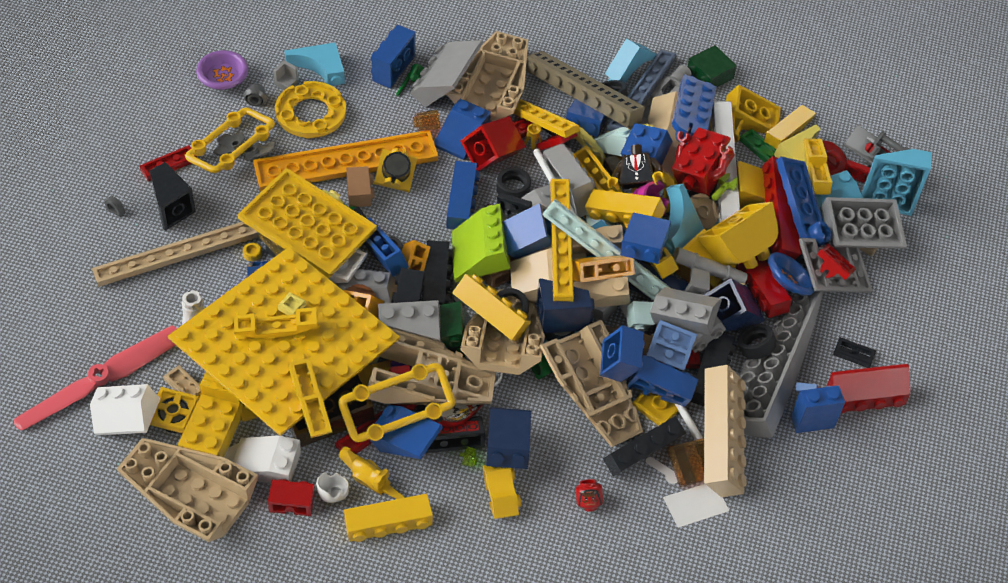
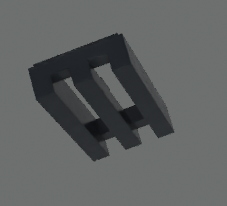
(854, 355)

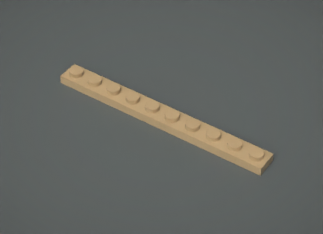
(173, 253)

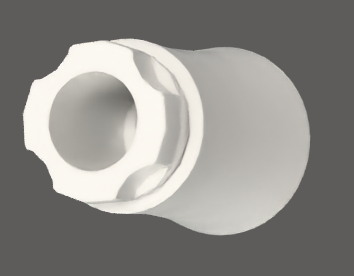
(191, 304)

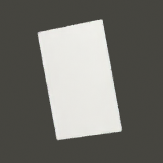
(695, 505)

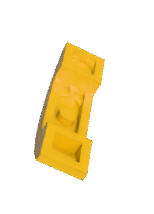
(275, 326)

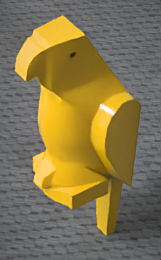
(368, 473)

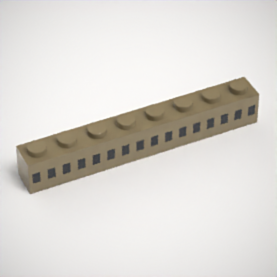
(585, 89)

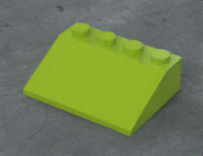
(480, 244)

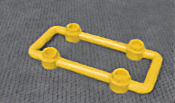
(233, 120)
(376, 431)

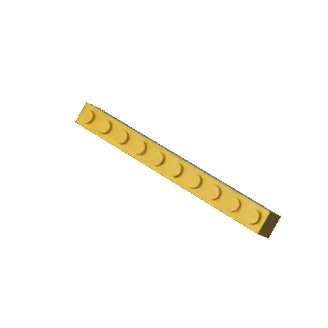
(600, 176)

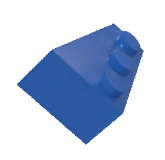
(663, 381)

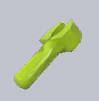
(724, 186)

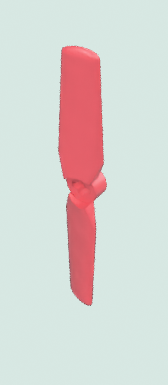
(115, 368)

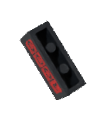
(460, 437)

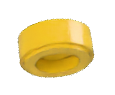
(252, 252)

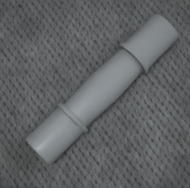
(716, 269)

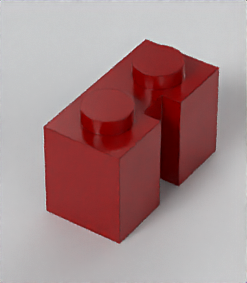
(291, 497)

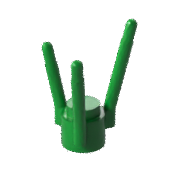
(413, 75)

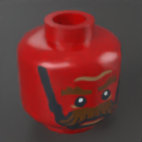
(589, 495)

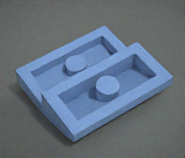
(671, 345)

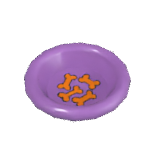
(222, 69)

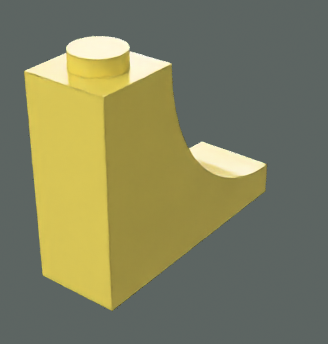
(794, 146)

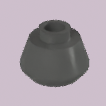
(255, 95)

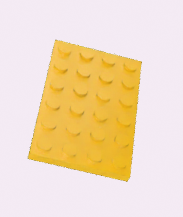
(307, 221)

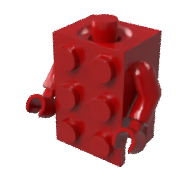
(701, 160)

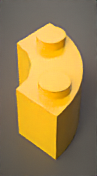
(501, 491)

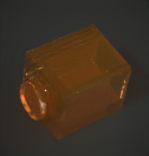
(426, 120)

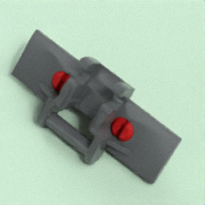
(868, 145)

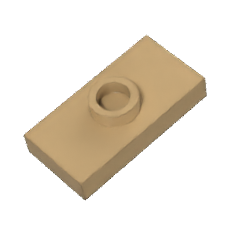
(182, 381)

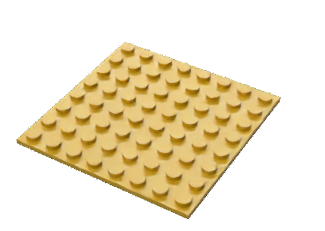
(258, 368)

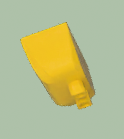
(743, 236)

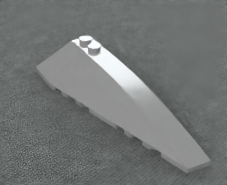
(774, 376)

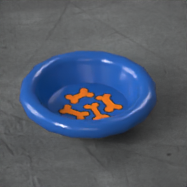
(790, 274)

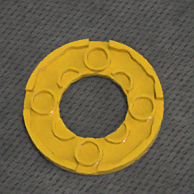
(310, 90)

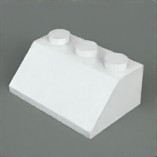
(123, 409)

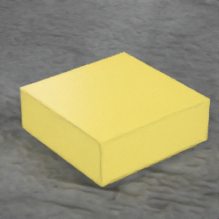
(290, 304)

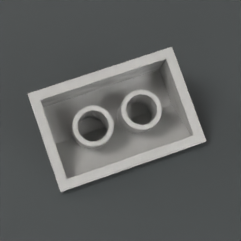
(685, 310)

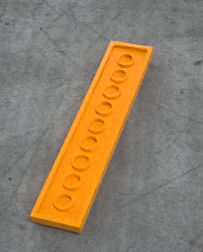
(332, 161)

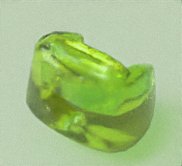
(469, 457)

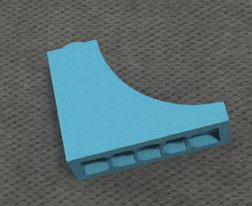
(321, 59)
(628, 60)
(683, 217)

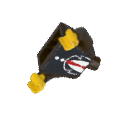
(636, 170)

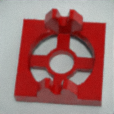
(835, 263)

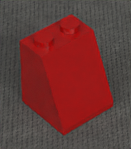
(493, 143)

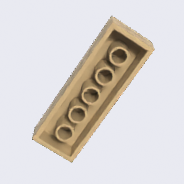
(724, 431)

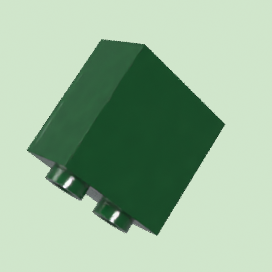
(712, 66)
(452, 325)

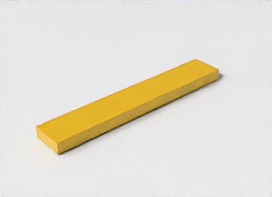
(546, 119)

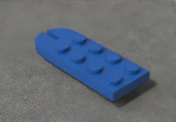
(693, 105)
(803, 200)

